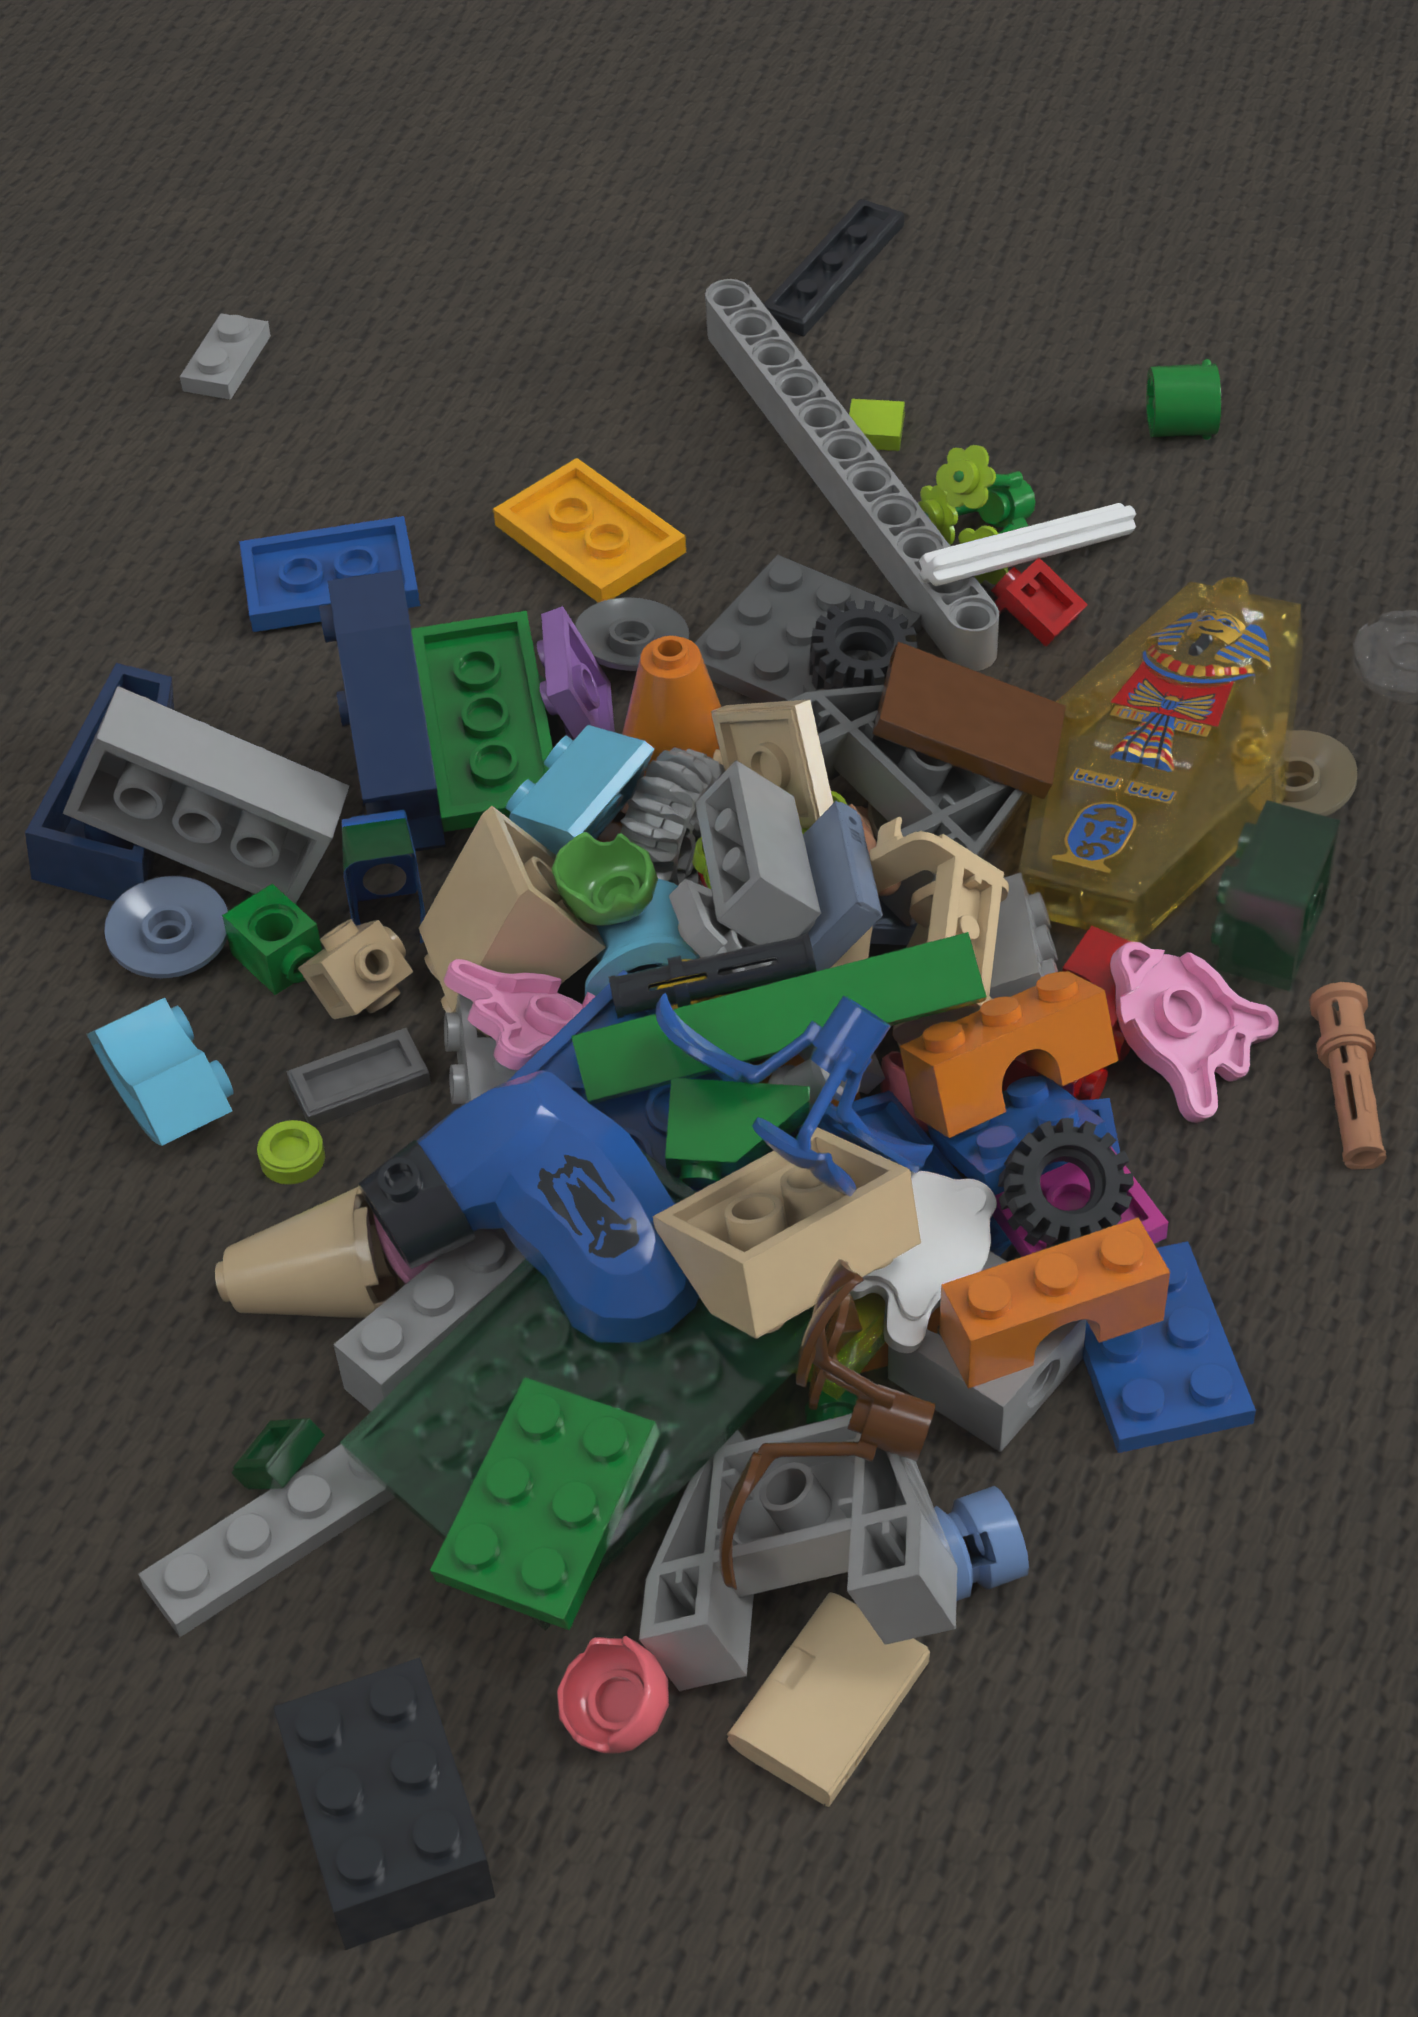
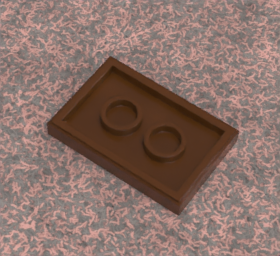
(970, 720)

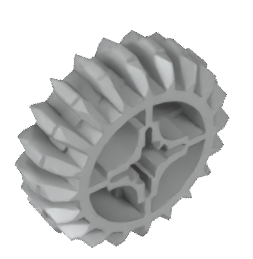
(664, 811)

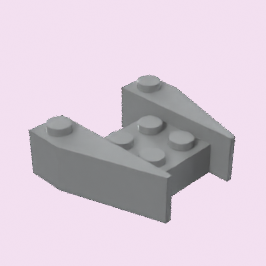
(796, 1527)

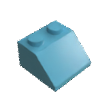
(582, 788)

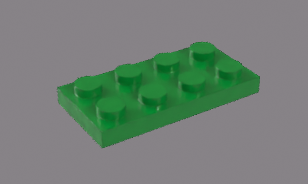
(481, 713)

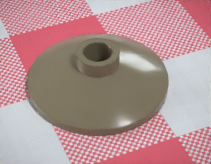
(1319, 773)

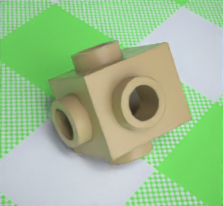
(357, 968)

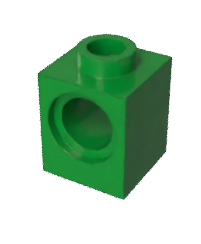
(272, 938)

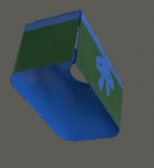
(376, 841)

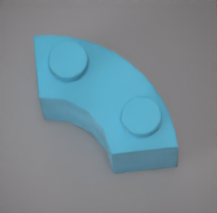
(162, 1071)

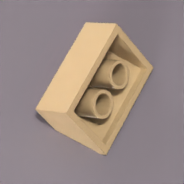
(774, 1232)

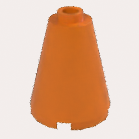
(673, 699)

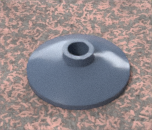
(164, 909)

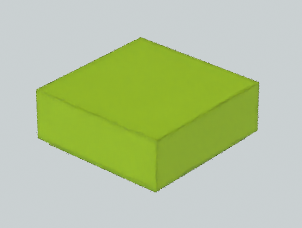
(880, 421)

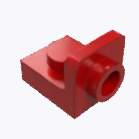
(1038, 600)

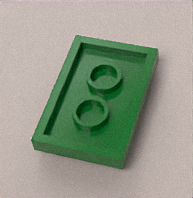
(546, 1503)

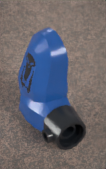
(561, 1188)

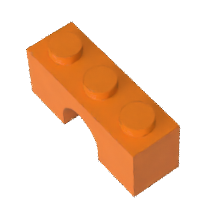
(961, 1064)
(1005, 1311)

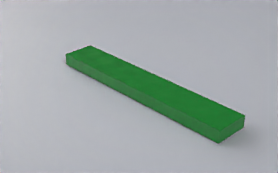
(769, 1017)

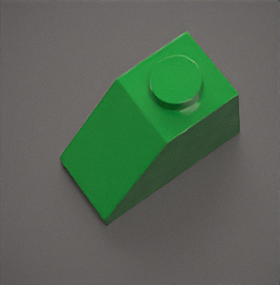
(713, 1122)

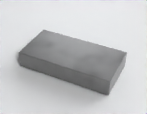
(358, 1077)

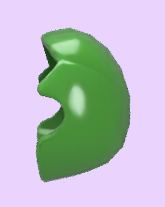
(604, 879)

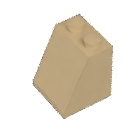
(504, 910)

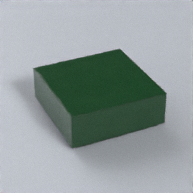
(277, 1453)

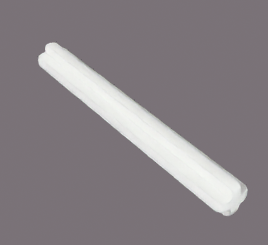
(1026, 544)

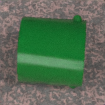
(1183, 400)

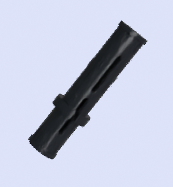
(792, 958)

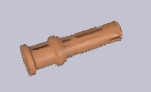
(1347, 1050)

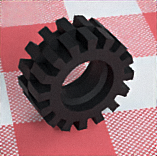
(852, 631)
(1088, 1152)

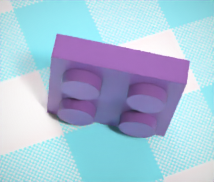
(574, 680)

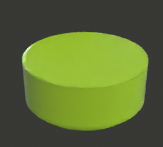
(291, 1152)

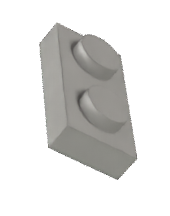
(225, 356)

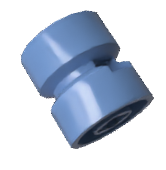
(992, 1536)

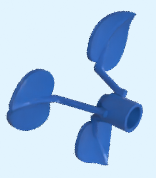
(845, 1053)

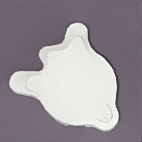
(953, 1245)

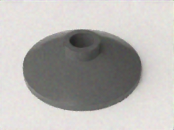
(622, 627)

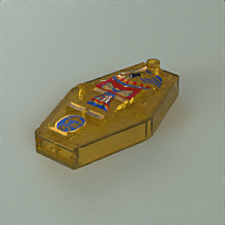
(1166, 758)

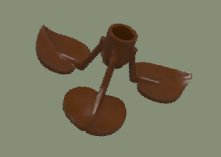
(881, 1414)

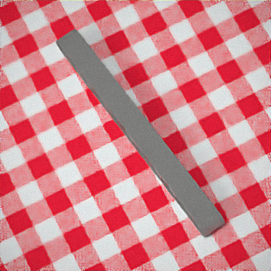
(849, 472)

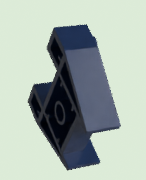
(384, 700)

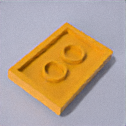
(589, 531)

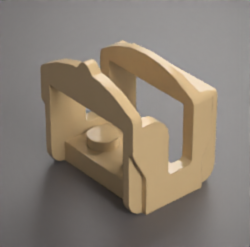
(958, 901)

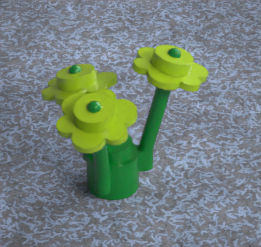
(971, 486)

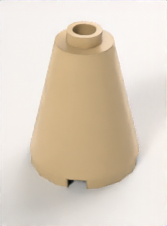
(311, 1264)

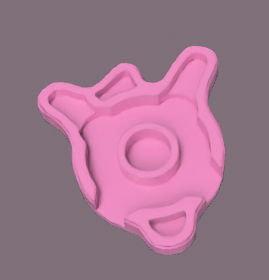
(513, 1009)
(1186, 1023)

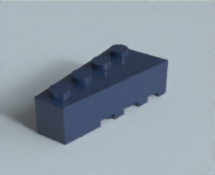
(73, 852)

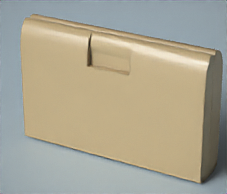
(827, 1700)

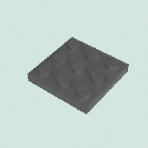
(767, 631)

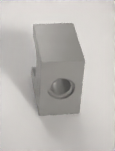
(998, 1407)

